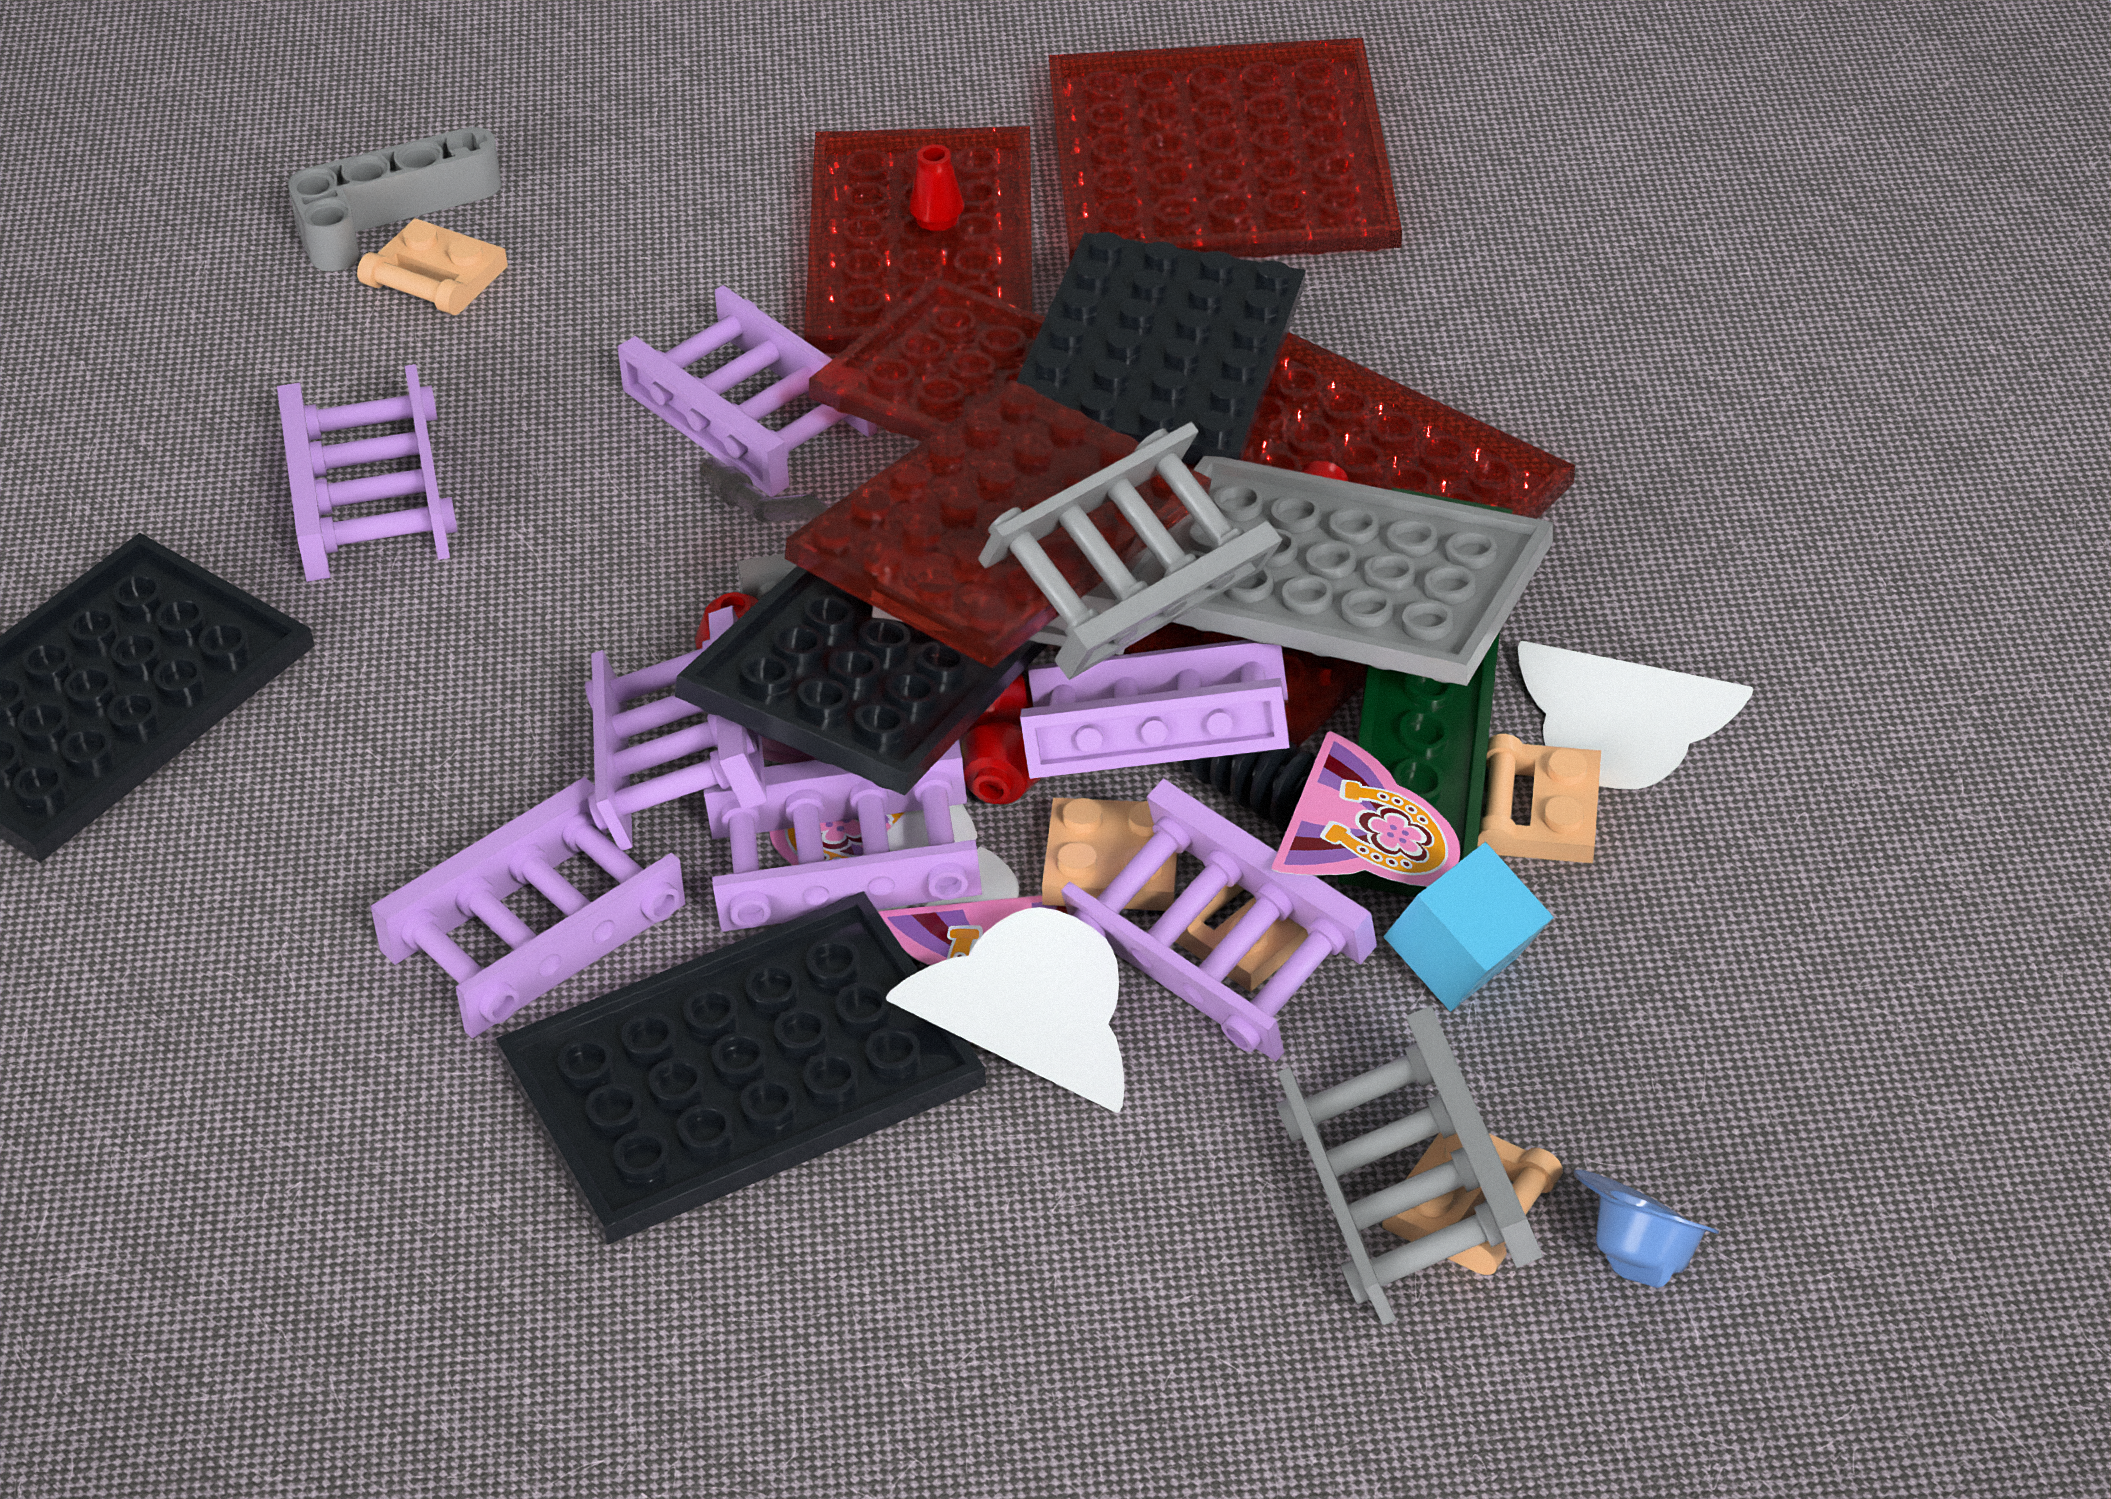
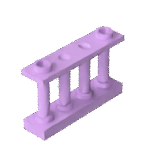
(724, 427)
(316, 497)
(1156, 708)
(735, 763)
(817, 793)
(1229, 859)
(502, 863)

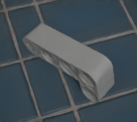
(387, 187)

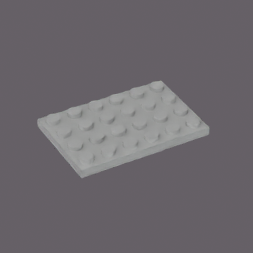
(1363, 570)

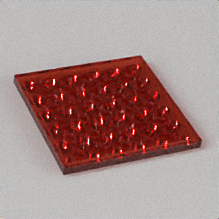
(1225, 148)

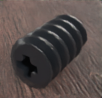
(1259, 780)

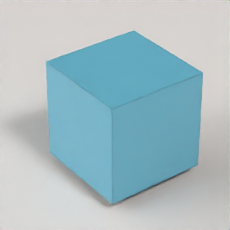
(1467, 926)

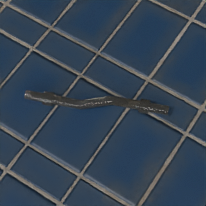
(737, 489)

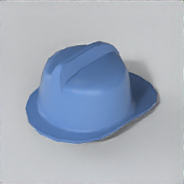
(1640, 1234)

